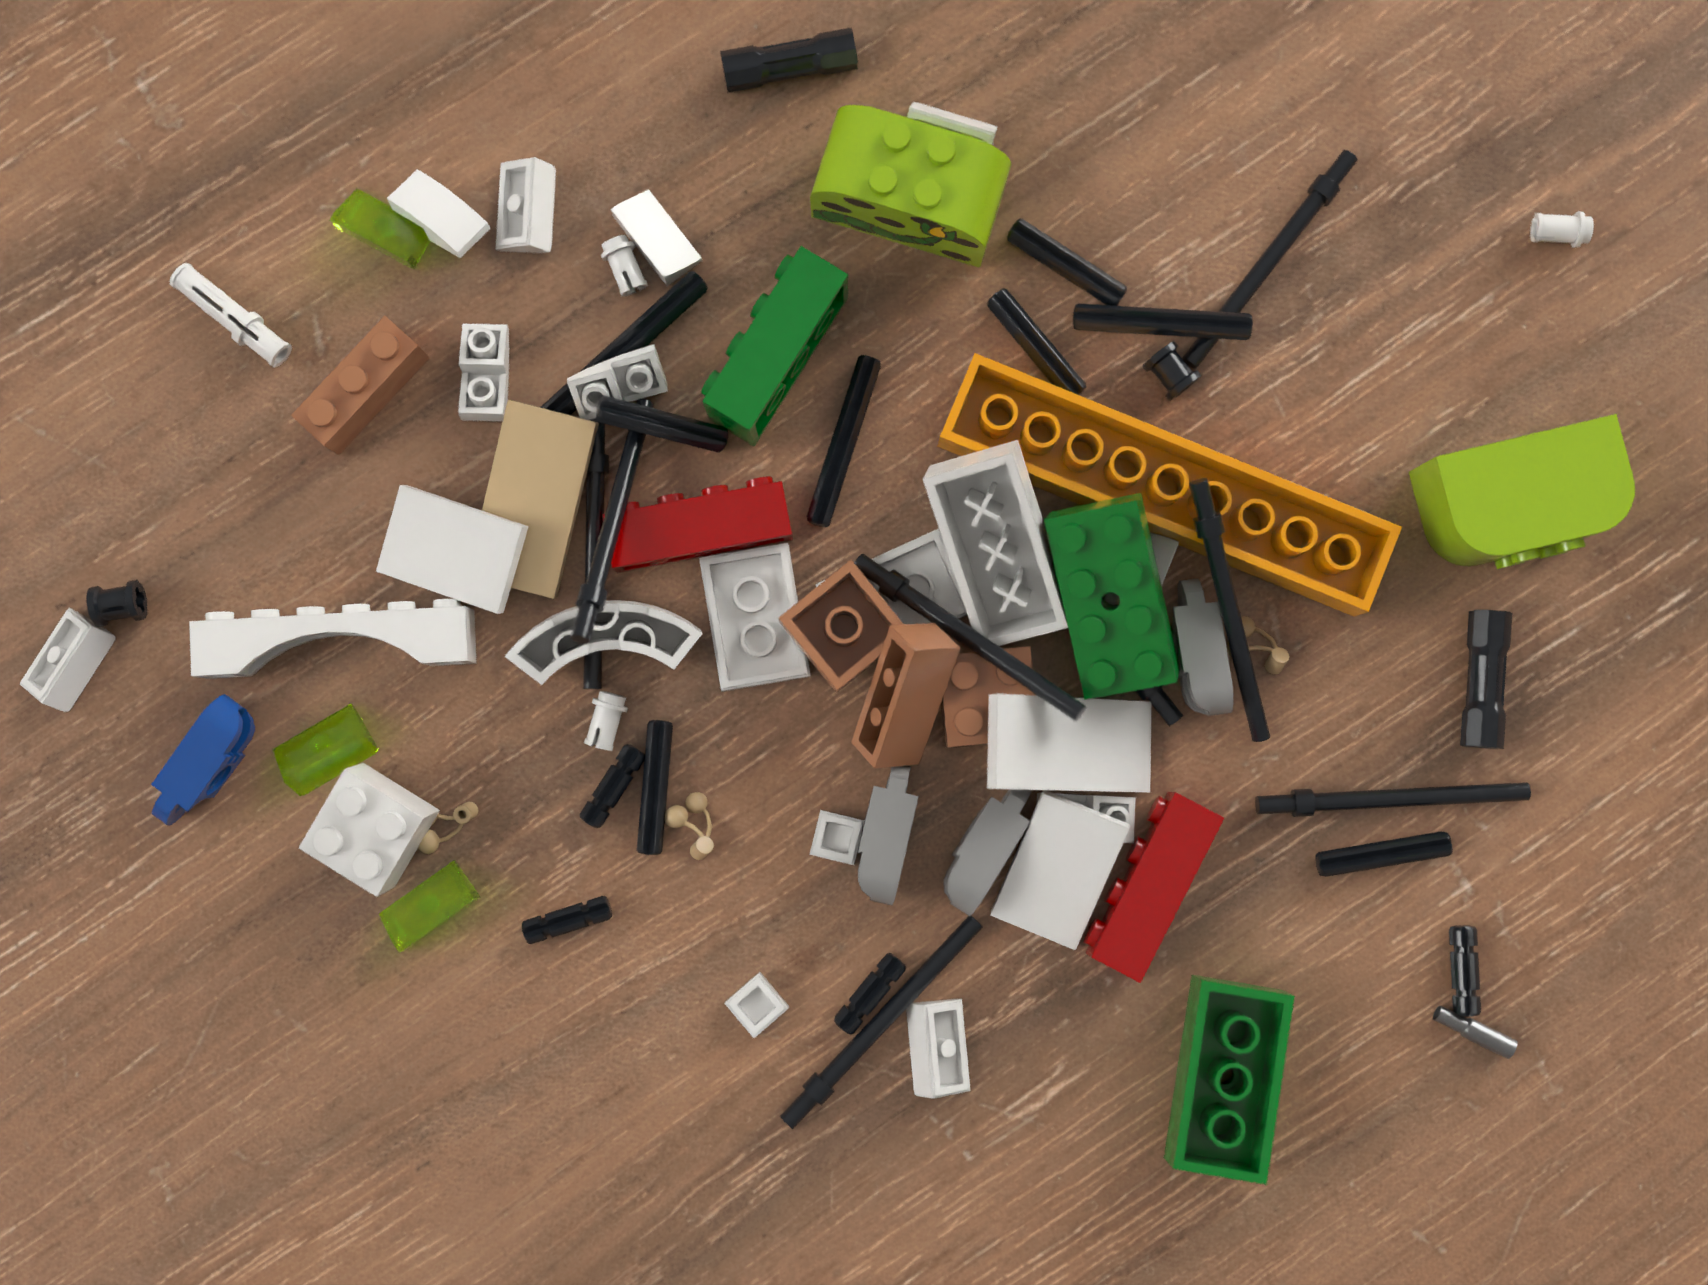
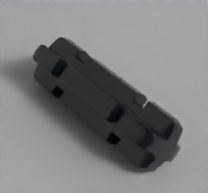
(612, 786)
(566, 920)
(1465, 970)
(869, 993)

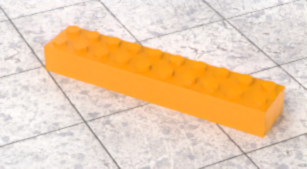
(1103, 454)

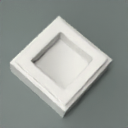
(837, 837)
(756, 1005)

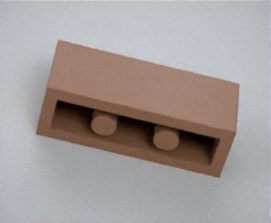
(360, 386)
(905, 694)

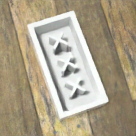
(997, 543)

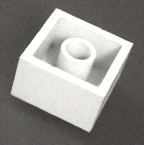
(369, 829)

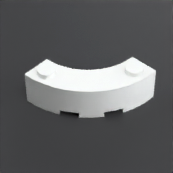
(620, 626)

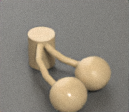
(1278, 656)
(461, 814)
(677, 817)

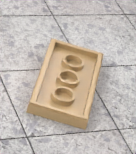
(540, 484)

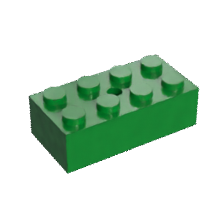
(776, 345)
(1104, 551)
(1230, 1124)

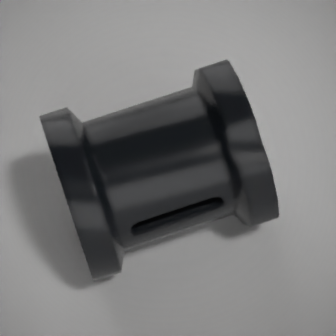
(1171, 370)
(117, 603)

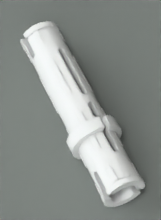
(232, 315)

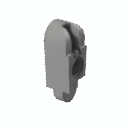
(1201, 651)
(886, 837)
(985, 850)

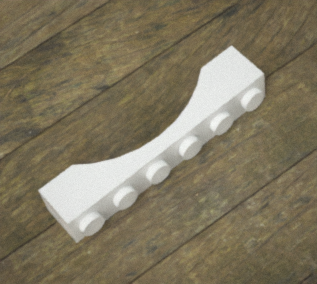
(244, 645)

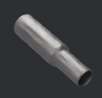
(1477, 1032)

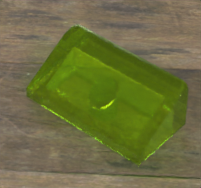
(381, 228)
(324, 750)
(428, 906)

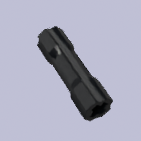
(823, 54)
(1488, 647)

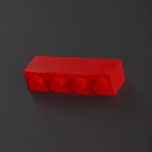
(702, 525)
(1153, 885)

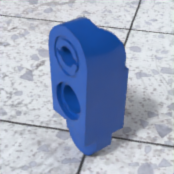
(203, 759)

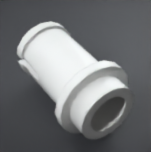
(1562, 228)
(623, 264)
(605, 720)

